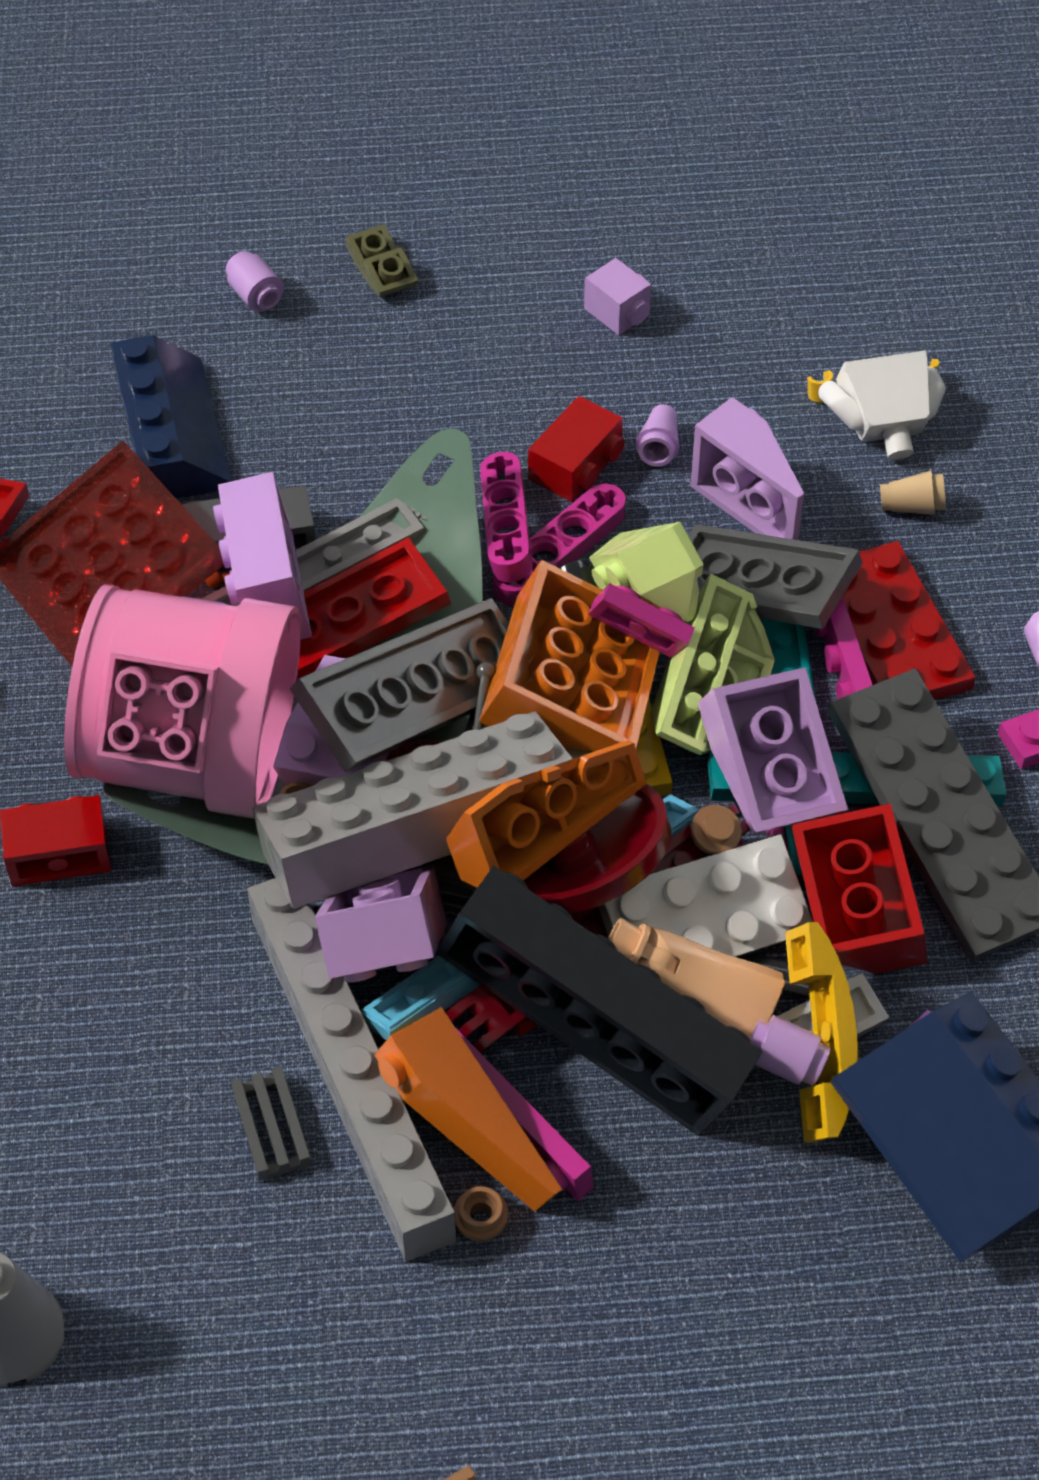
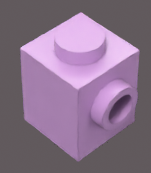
(617, 296)

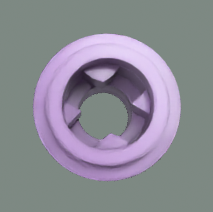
(659, 437)

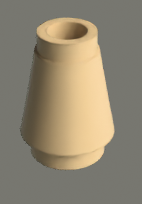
(915, 494)

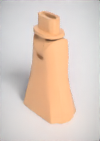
(727, 986)

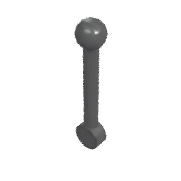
(485, 672)

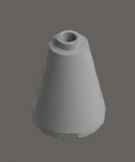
(28, 1325)

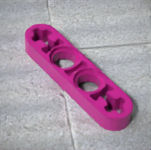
(506, 515)
(569, 548)

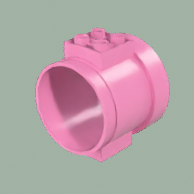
(182, 696)

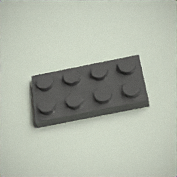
(787, 576)

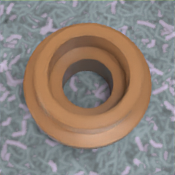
(476, 1200)

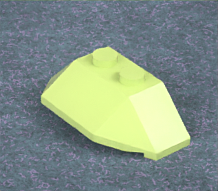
(655, 564)
(723, 650)

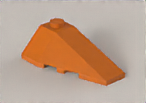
(542, 813)
(453, 1093)

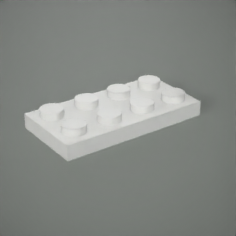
(720, 901)

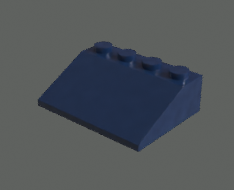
(954, 1122)

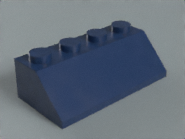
(170, 415)

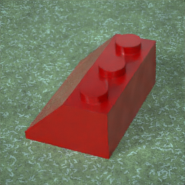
(862, 889)

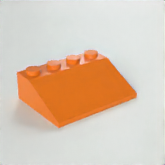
(570, 666)

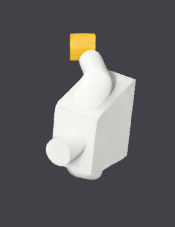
(883, 398)

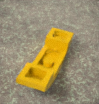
(816, 963)

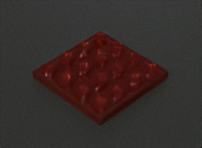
(101, 530)

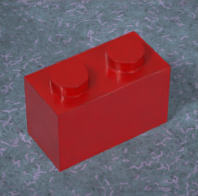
(575, 449)
(55, 840)

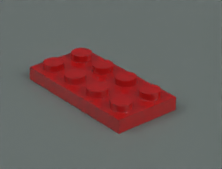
(369, 604)
(901, 625)

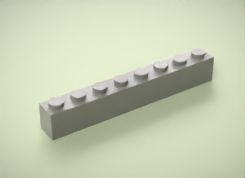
(345, 1057)

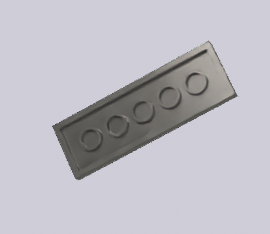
(402, 685)
(942, 813)

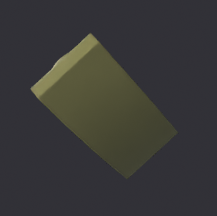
(380, 261)

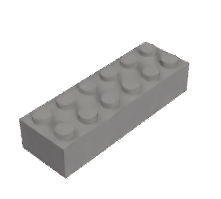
(393, 809)

